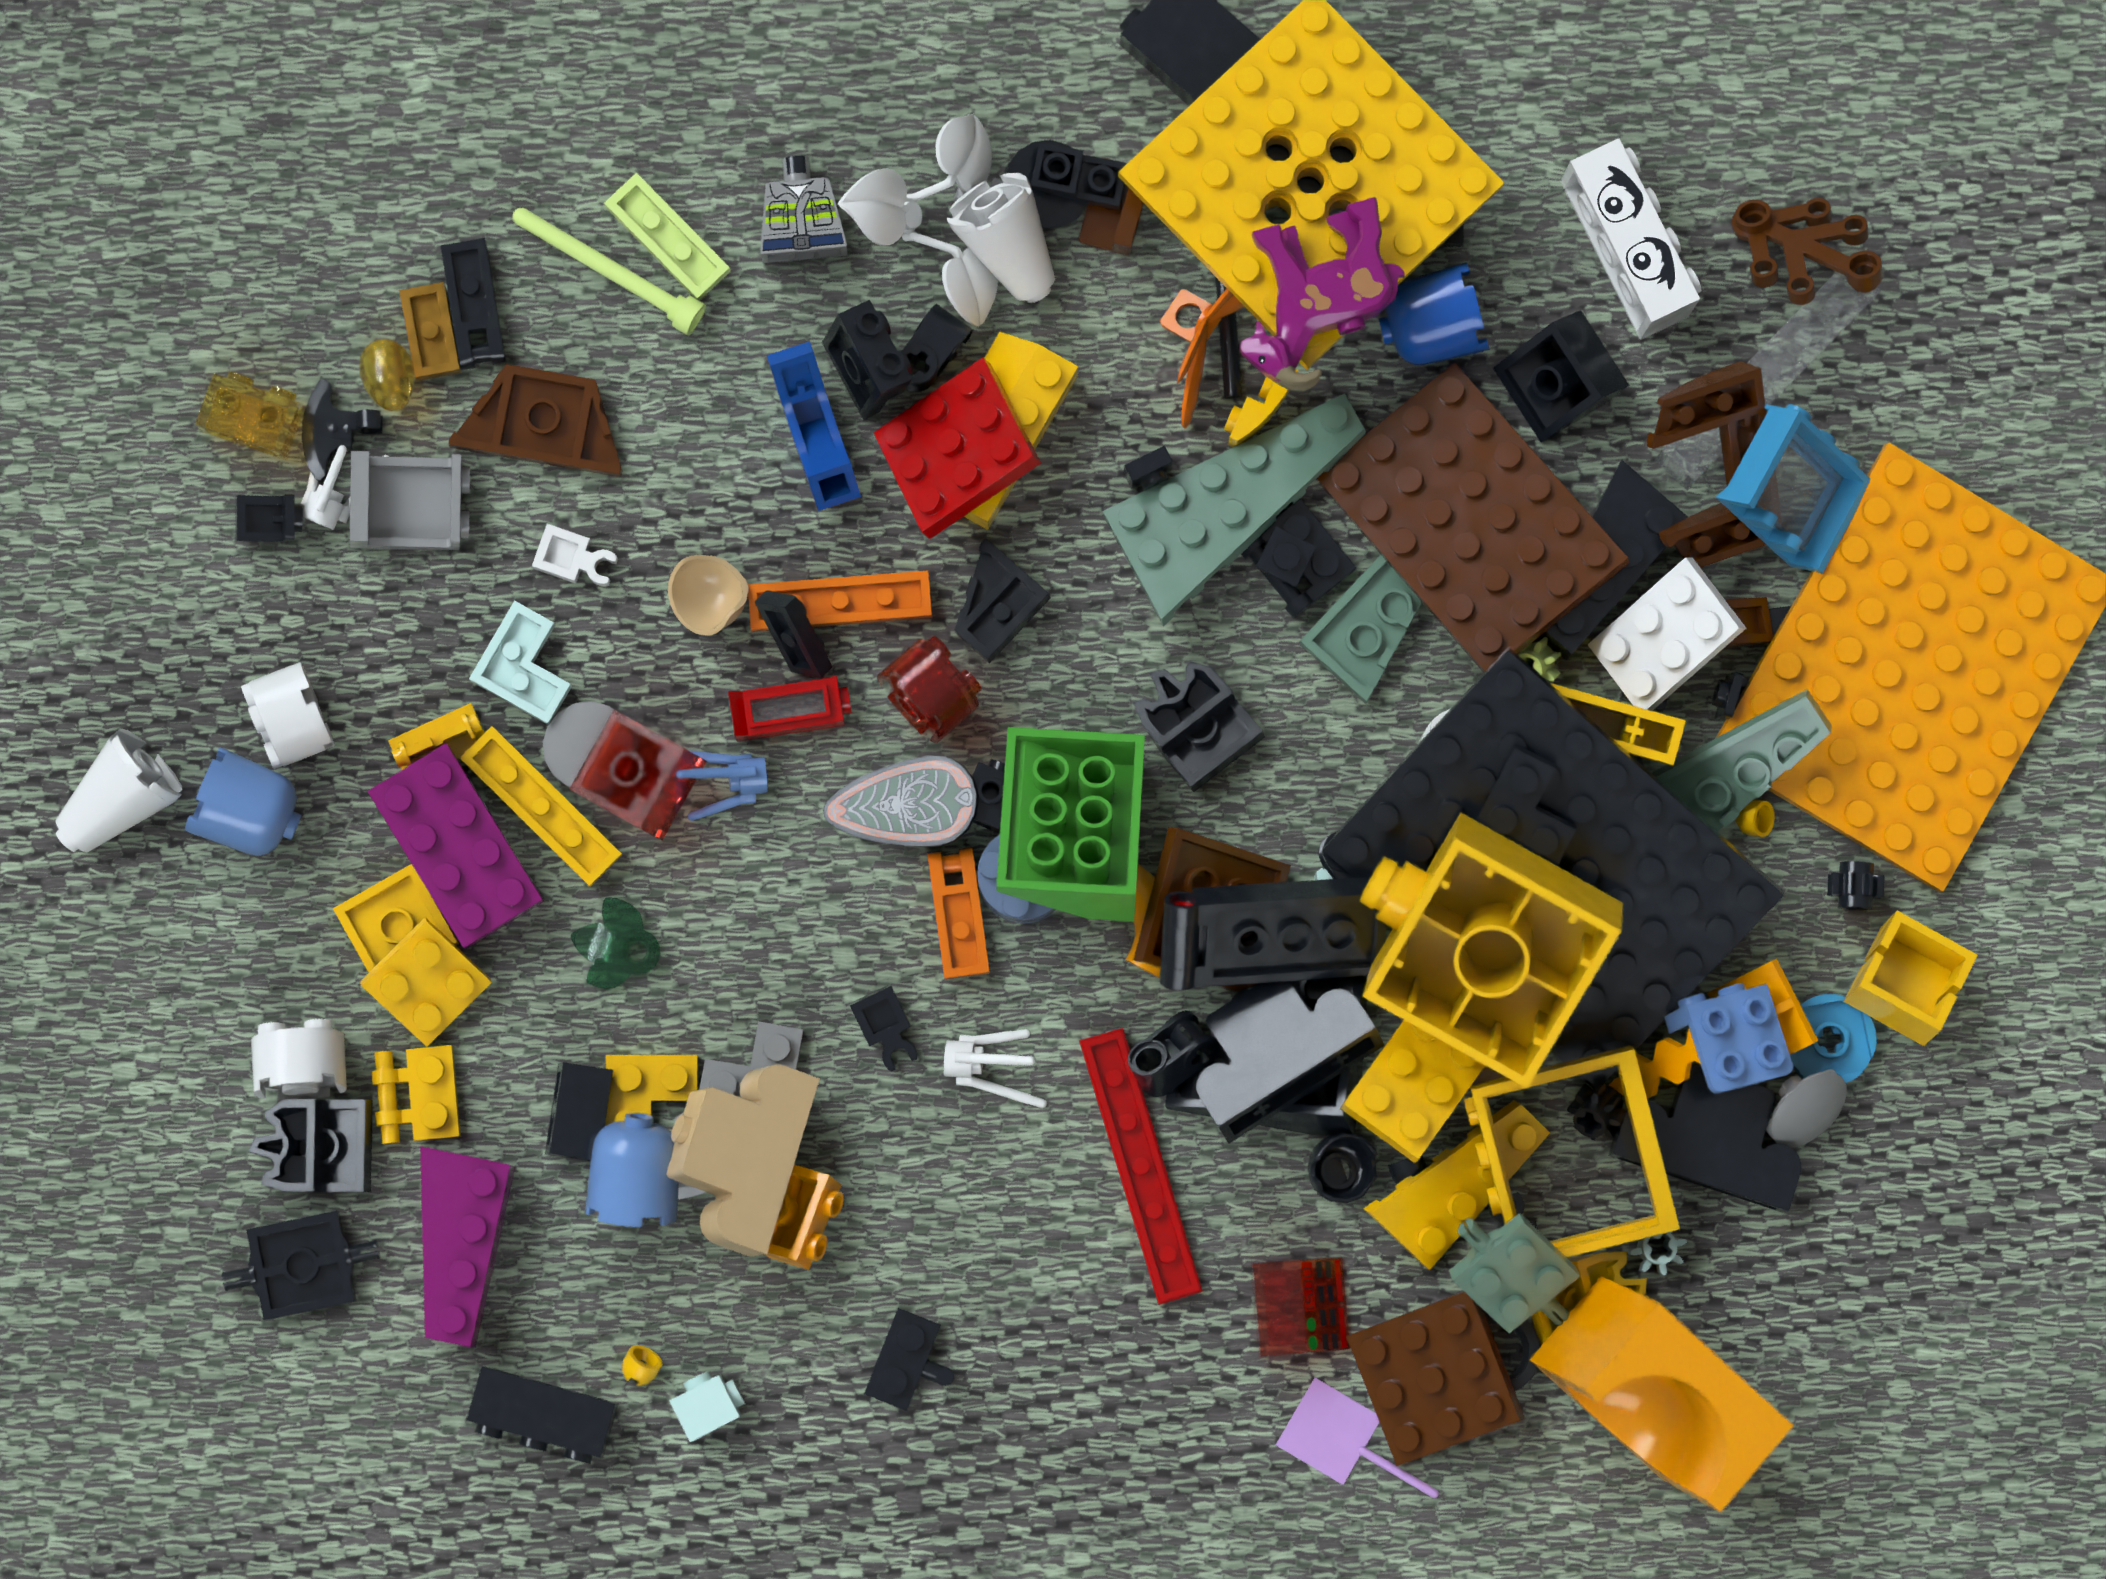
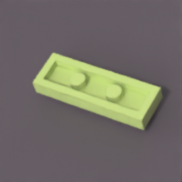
(667, 237)

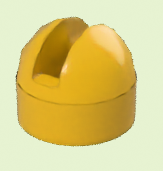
(1756, 819)
(638, 1370)

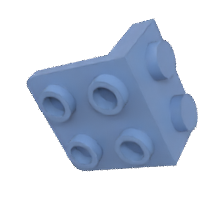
(1734, 1036)

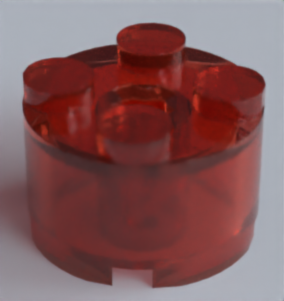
(930, 688)

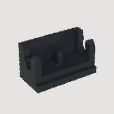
(577, 1110)

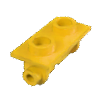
(457, 729)

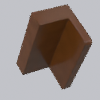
(1112, 228)

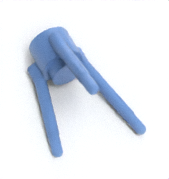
(744, 775)

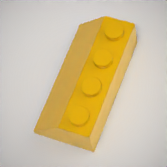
(1036, 387)

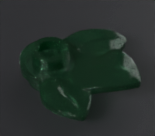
(609, 945)

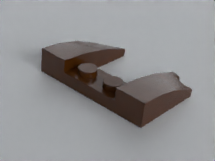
(1735, 404)

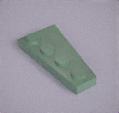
(1364, 628)
(1745, 761)

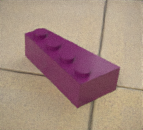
(461, 1232)

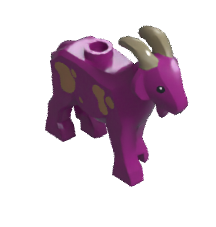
(1320, 297)

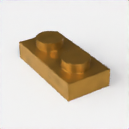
(430, 331)

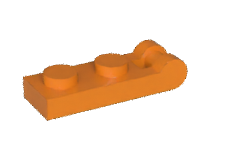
(958, 915)

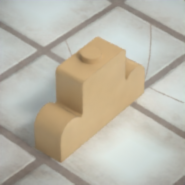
(743, 1153)

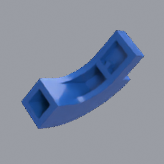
(813, 426)

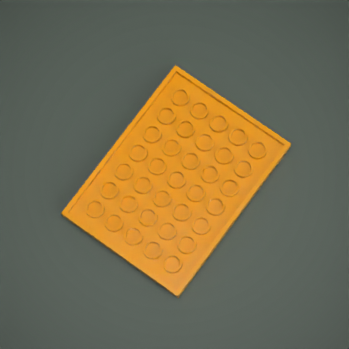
(1929, 659)

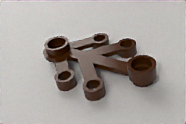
(1757, 222)

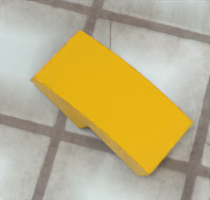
(1253, 415)

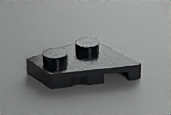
(997, 603)

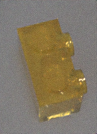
(250, 415)

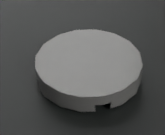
(571, 738)

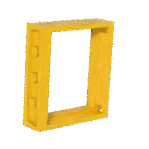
(1490, 1155)

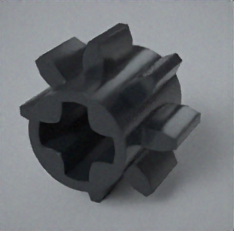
(1856, 885)
(1597, 1111)

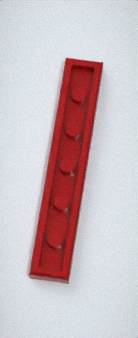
(1140, 1167)

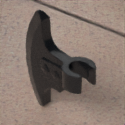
(328, 428)

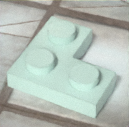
(509, 665)

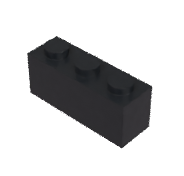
(541, 1414)

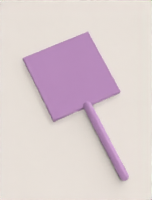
(1332, 1434)

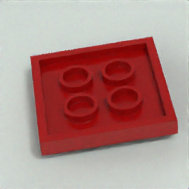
(956, 448)

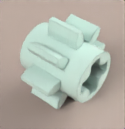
(1645, 1250)

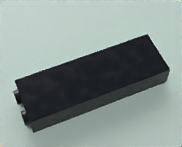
(1191, 48)

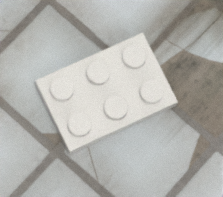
(1667, 635)

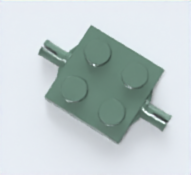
(1513, 1272)

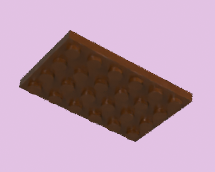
(1472, 519)

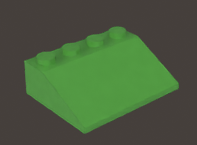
(1072, 821)

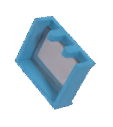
(1796, 488)

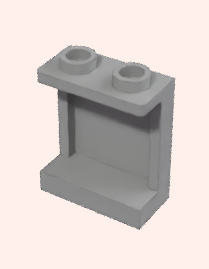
(407, 502)

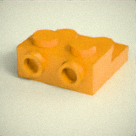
(803, 1217)

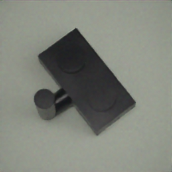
(906, 1360)

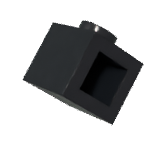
(990, 785)

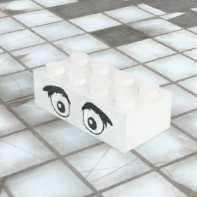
(1631, 238)

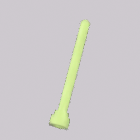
(682, 311)

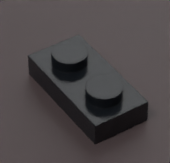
(794, 634)

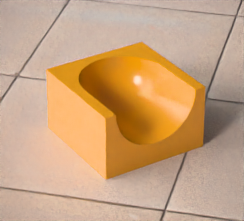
(1661, 1393)

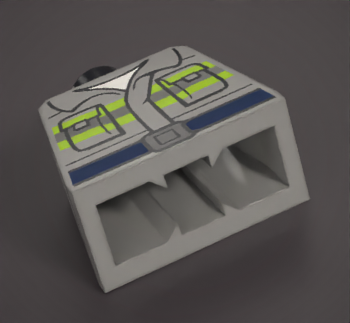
(800, 216)

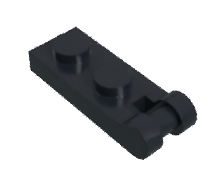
(473, 302)

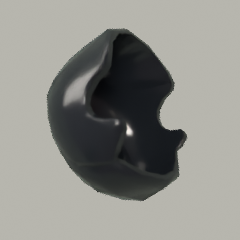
(1327, 1171)

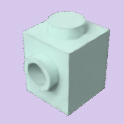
(707, 1405)

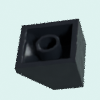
(1560, 375)

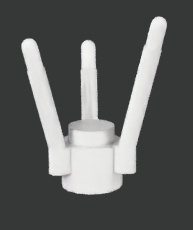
(324, 504)
(965, 1059)

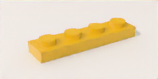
(541, 806)

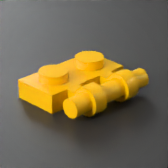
(431, 1091)

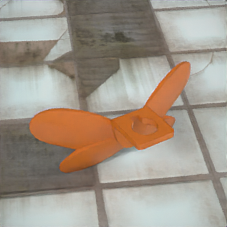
(1197, 337)

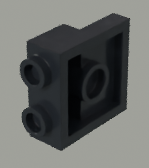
(867, 358)

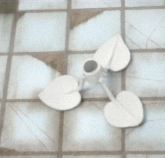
(887, 212)

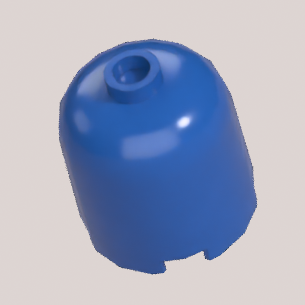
(1434, 318)

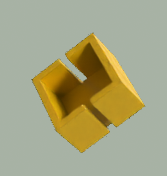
(1907, 975)

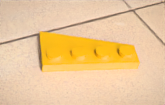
(1432, 1205)

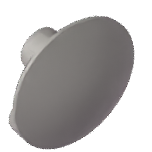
(1807, 1107)

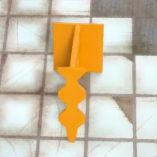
(1674, 1059)

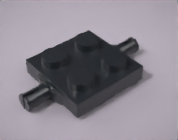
(301, 1265)

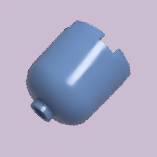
(244, 806)
(631, 1173)

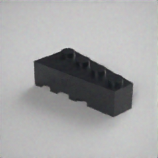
(1632, 517)

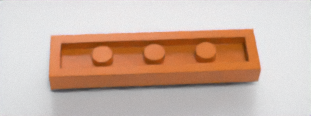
(852, 598)

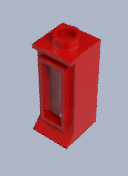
(788, 708)

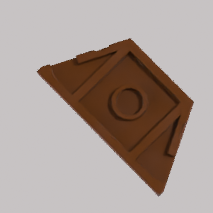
(542, 421)

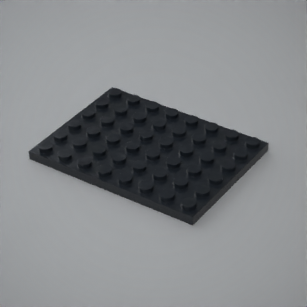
(1678, 878)

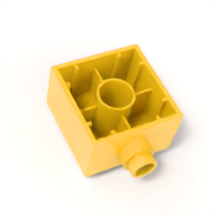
(1488, 946)

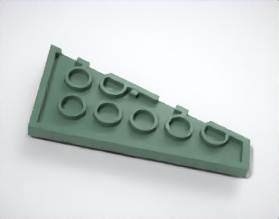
(1216, 510)

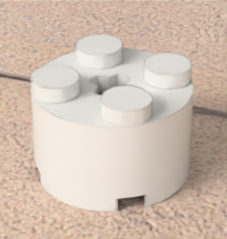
(287, 715)
(298, 1060)

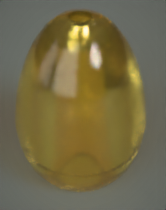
(387, 374)

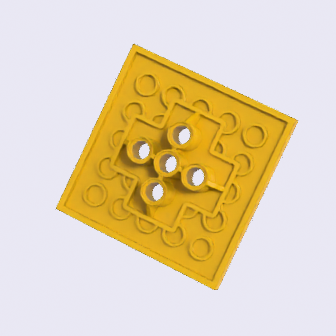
(1309, 90)

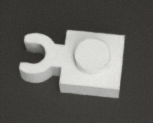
(566, 554)

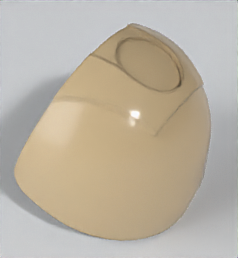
(706, 593)

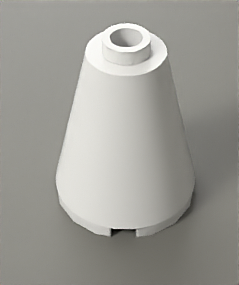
(1006, 235)
(116, 793)

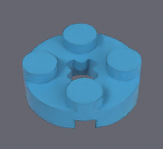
(1856, 1034)

